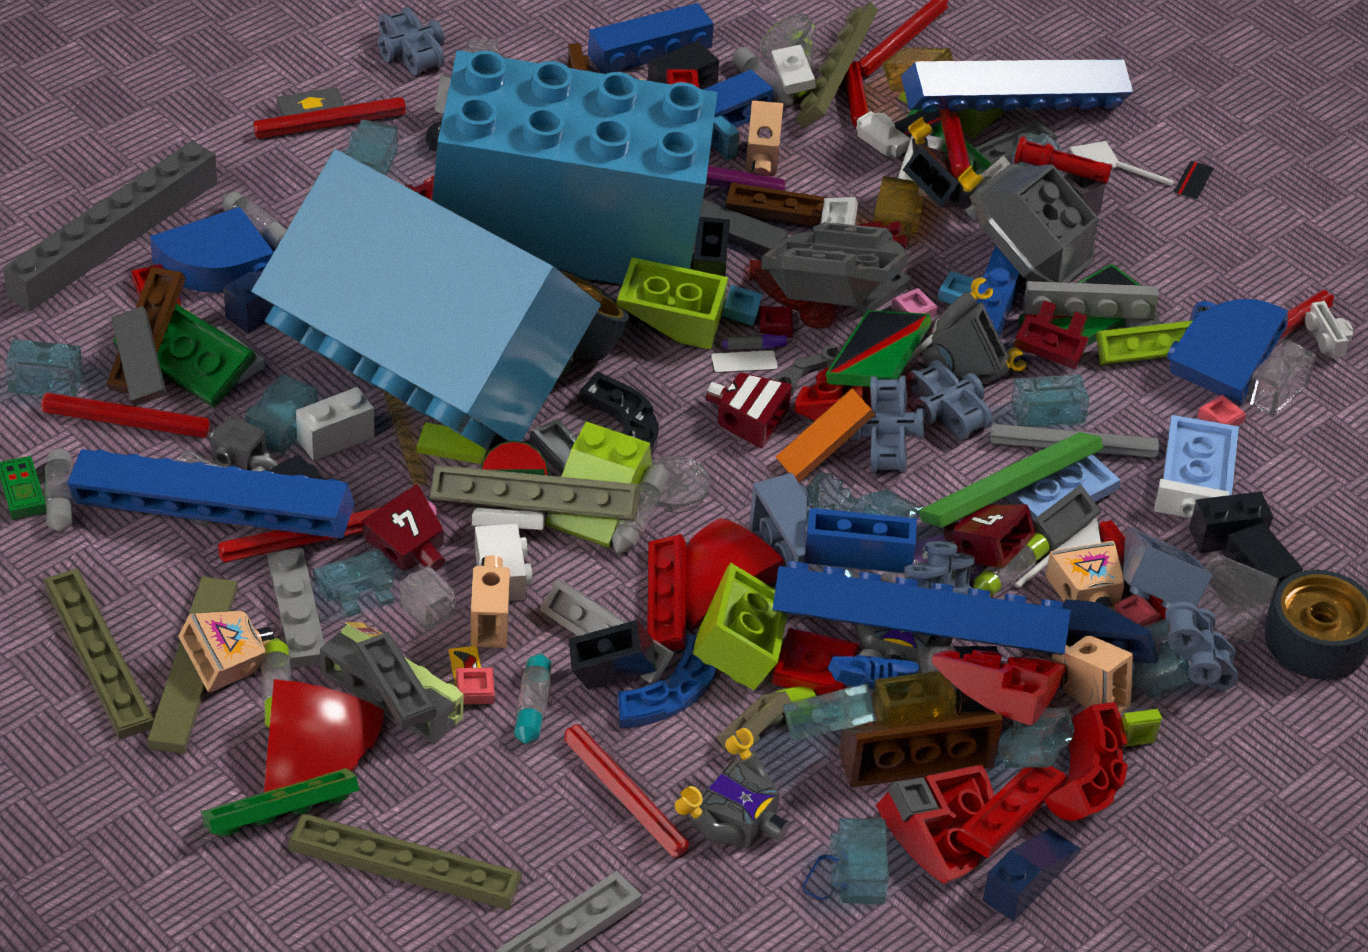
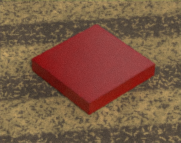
(806, 661)

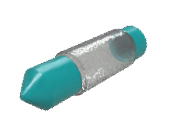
(533, 698)

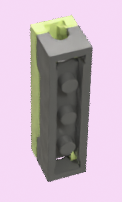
(343, 667)

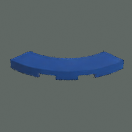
(669, 696)

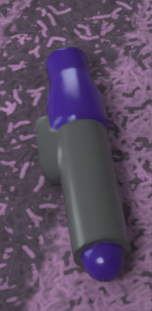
(755, 341)

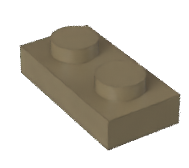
(760, 715)

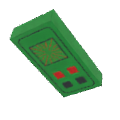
(21, 487)

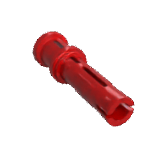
(1039, 155)

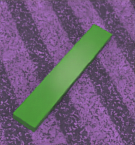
(1010, 479)

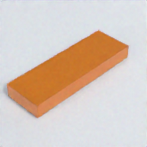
(825, 435)

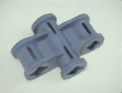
(407, 38)
(949, 399)
(890, 425)
(942, 567)
(1207, 650)

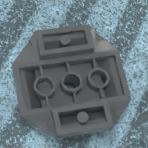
(1037, 222)
(835, 263)

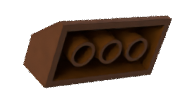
(919, 747)

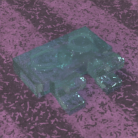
(355, 574)

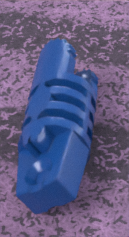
(865, 669)

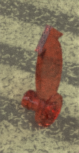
(811, 313)

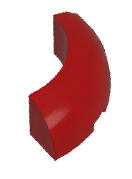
(1095, 764)

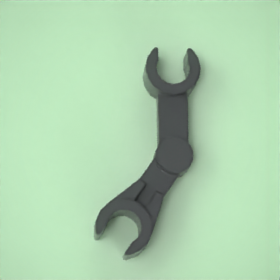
(803, 365)

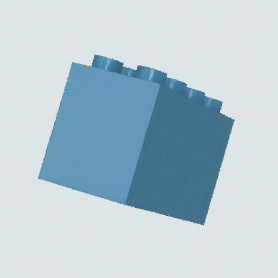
(575, 162)
(423, 303)

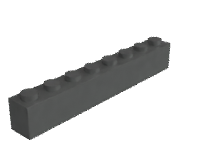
(109, 226)

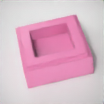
(914, 302)

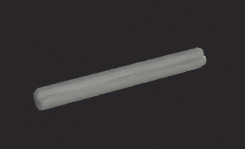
(1046, 437)

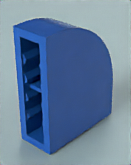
(212, 250)
(1228, 346)

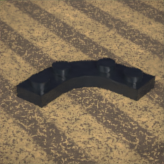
(623, 404)

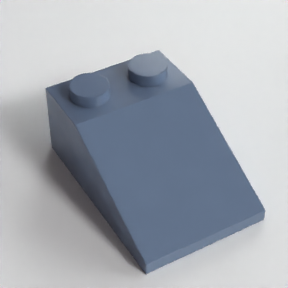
(780, 516)
(1162, 570)

